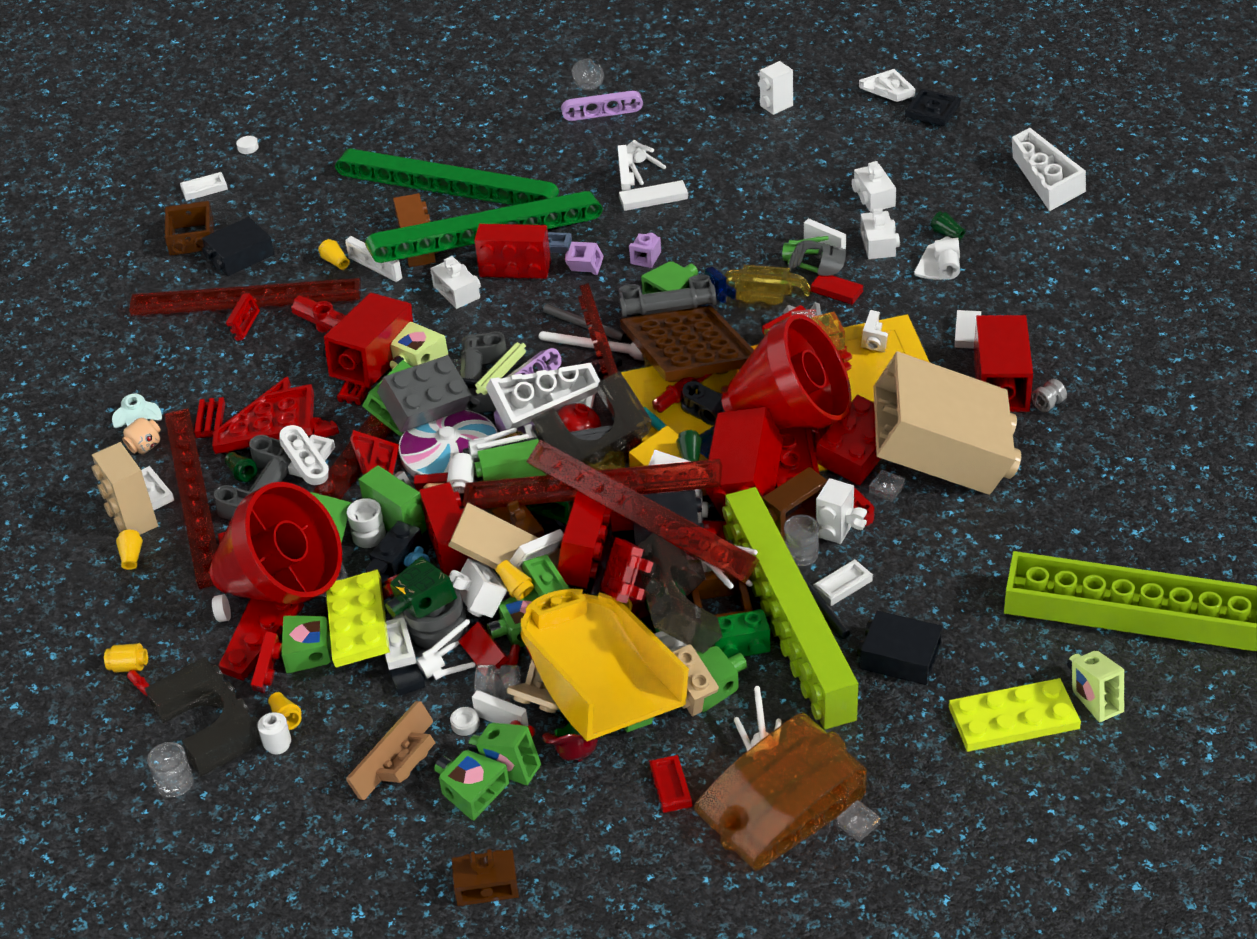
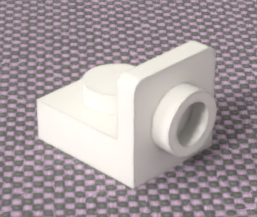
(872, 335)

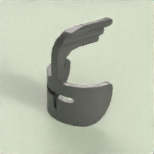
(831, 257)

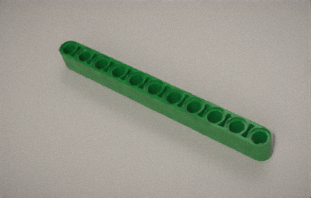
(443, 178)
(462, 230)

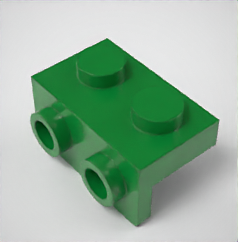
(744, 634)

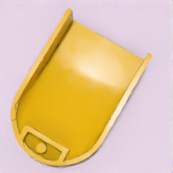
(601, 662)

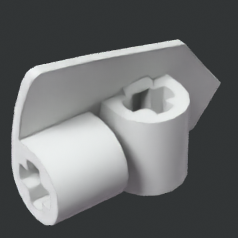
(940, 260)

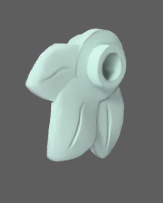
(129, 413)

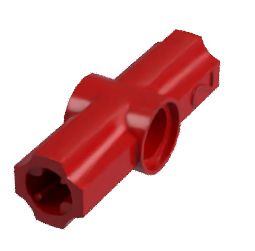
(319, 313)

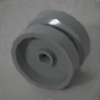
(437, 624)

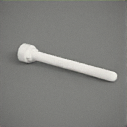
(586, 342)

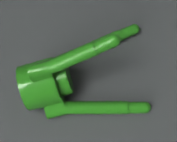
(789, 247)

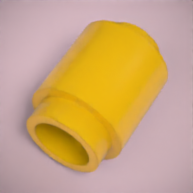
(125, 658)

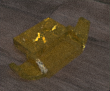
(765, 283)

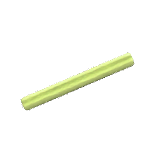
(501, 367)

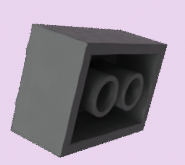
(424, 393)

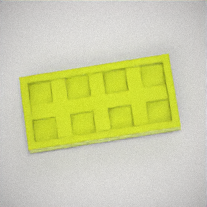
(357, 619)
(1014, 714)

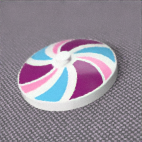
(432, 445)

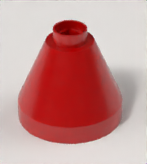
(794, 377)
(278, 547)

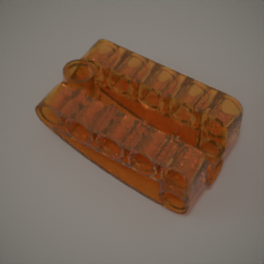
(782, 791)

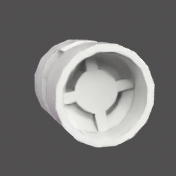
(366, 522)

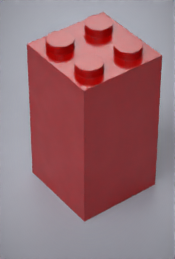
(361, 342)
(1004, 357)
(748, 451)

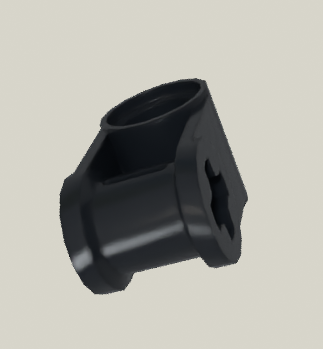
(702, 405)

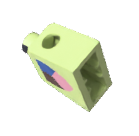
(417, 345)
(1098, 684)

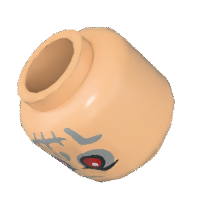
(141, 435)

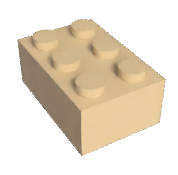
(123, 489)

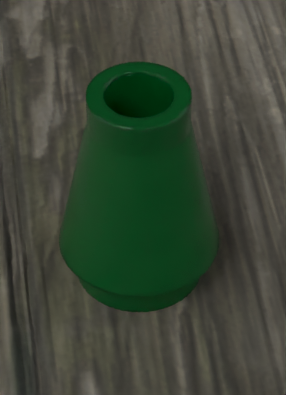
(946, 225)
(689, 445)
(241, 467)

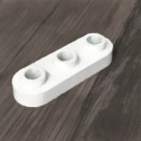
(313, 467)

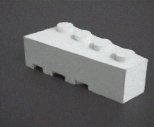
(1048, 169)
(530, 395)

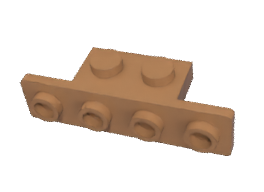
(395, 753)

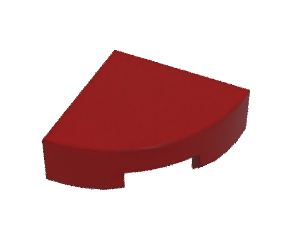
(324, 428)

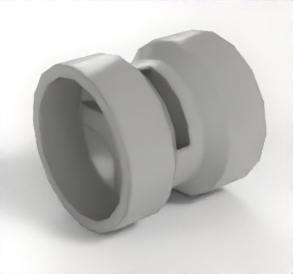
(1051, 393)

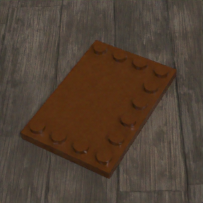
(687, 342)

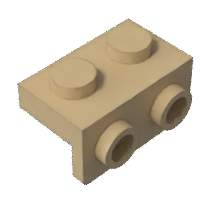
(699, 680)

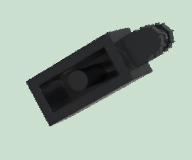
(394, 547)

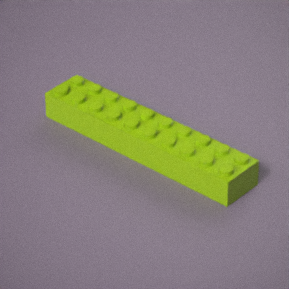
(1132, 600)
(793, 611)

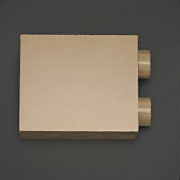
(944, 424)

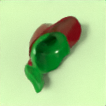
(570, 743)

